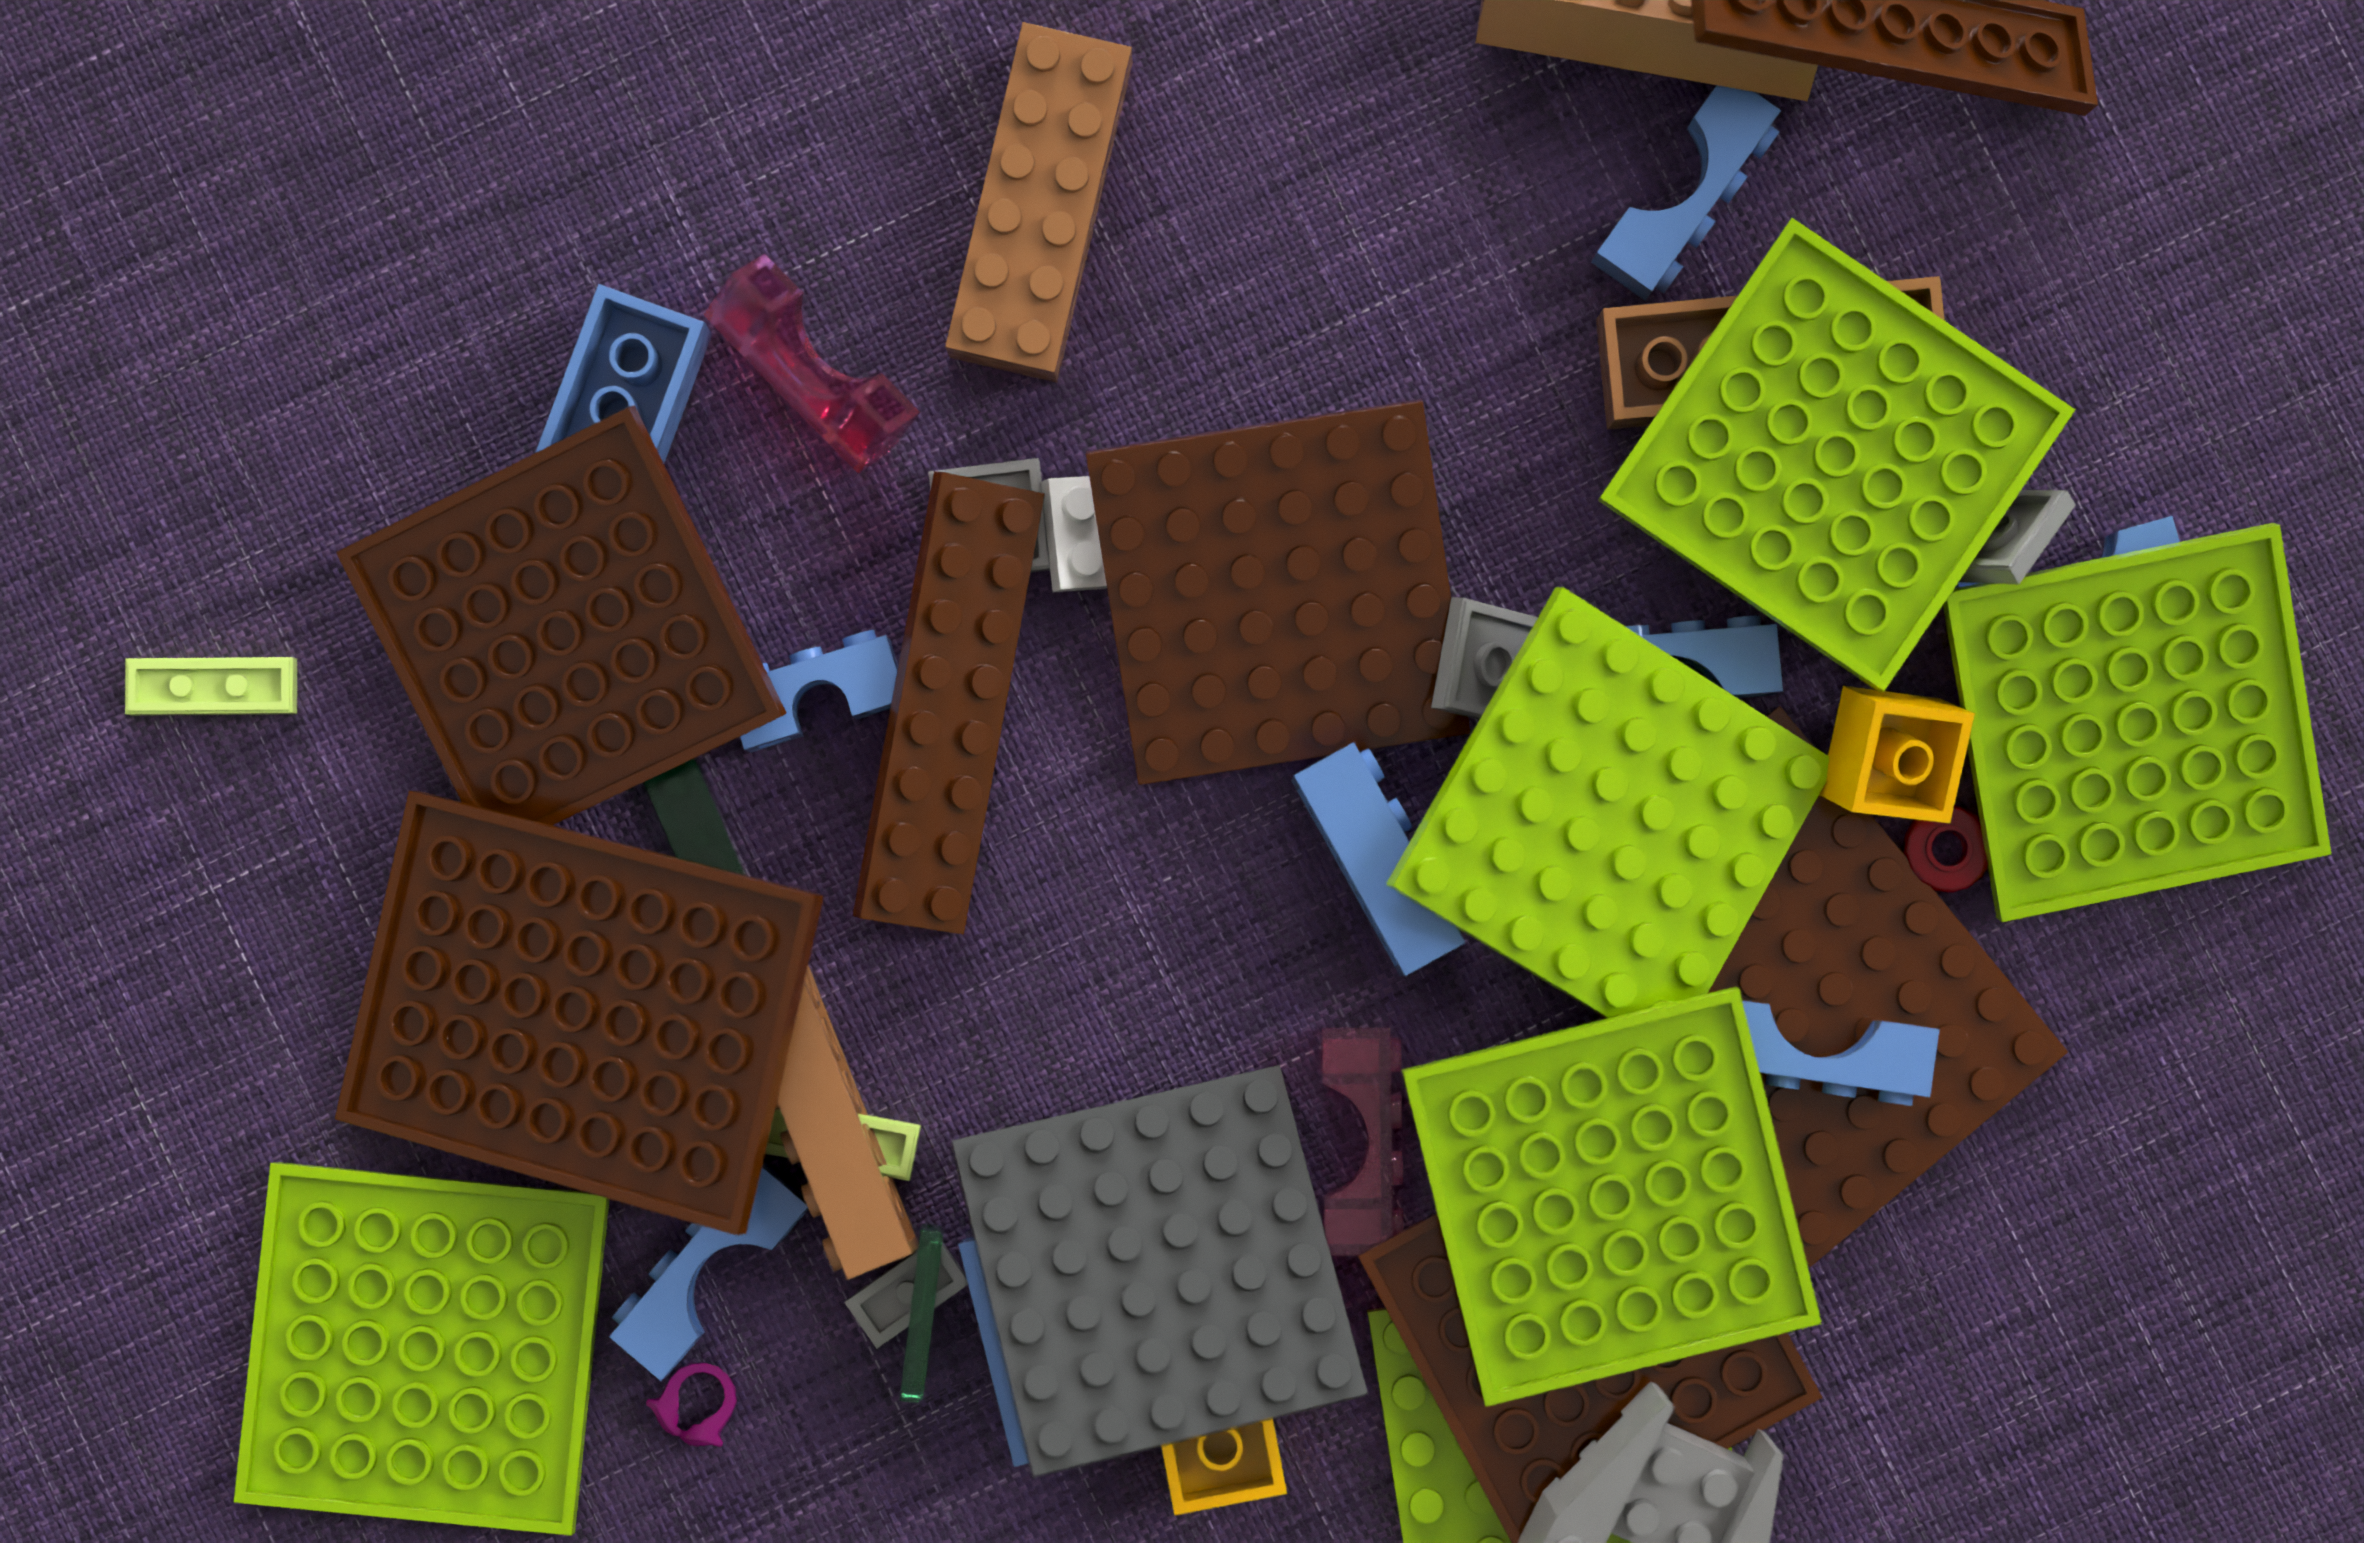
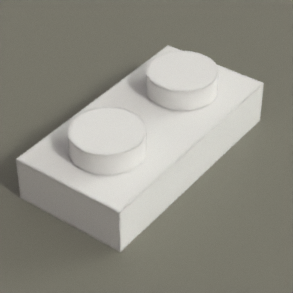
(1072, 535)

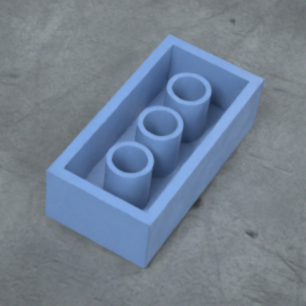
(627, 358)
(1367, 844)

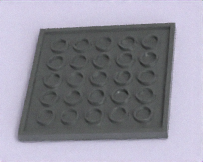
(1157, 1270)

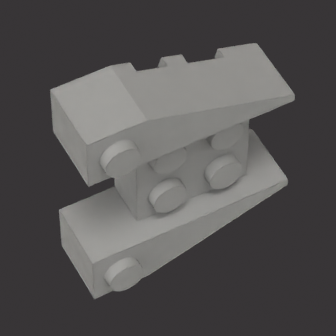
(1660, 1486)

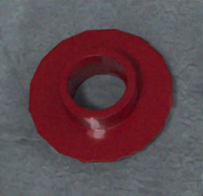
(1942, 877)

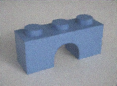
(861, 669)

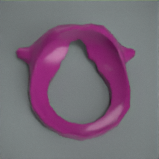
(709, 1429)

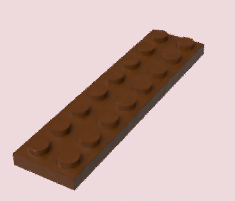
(1982, 48)
(948, 703)

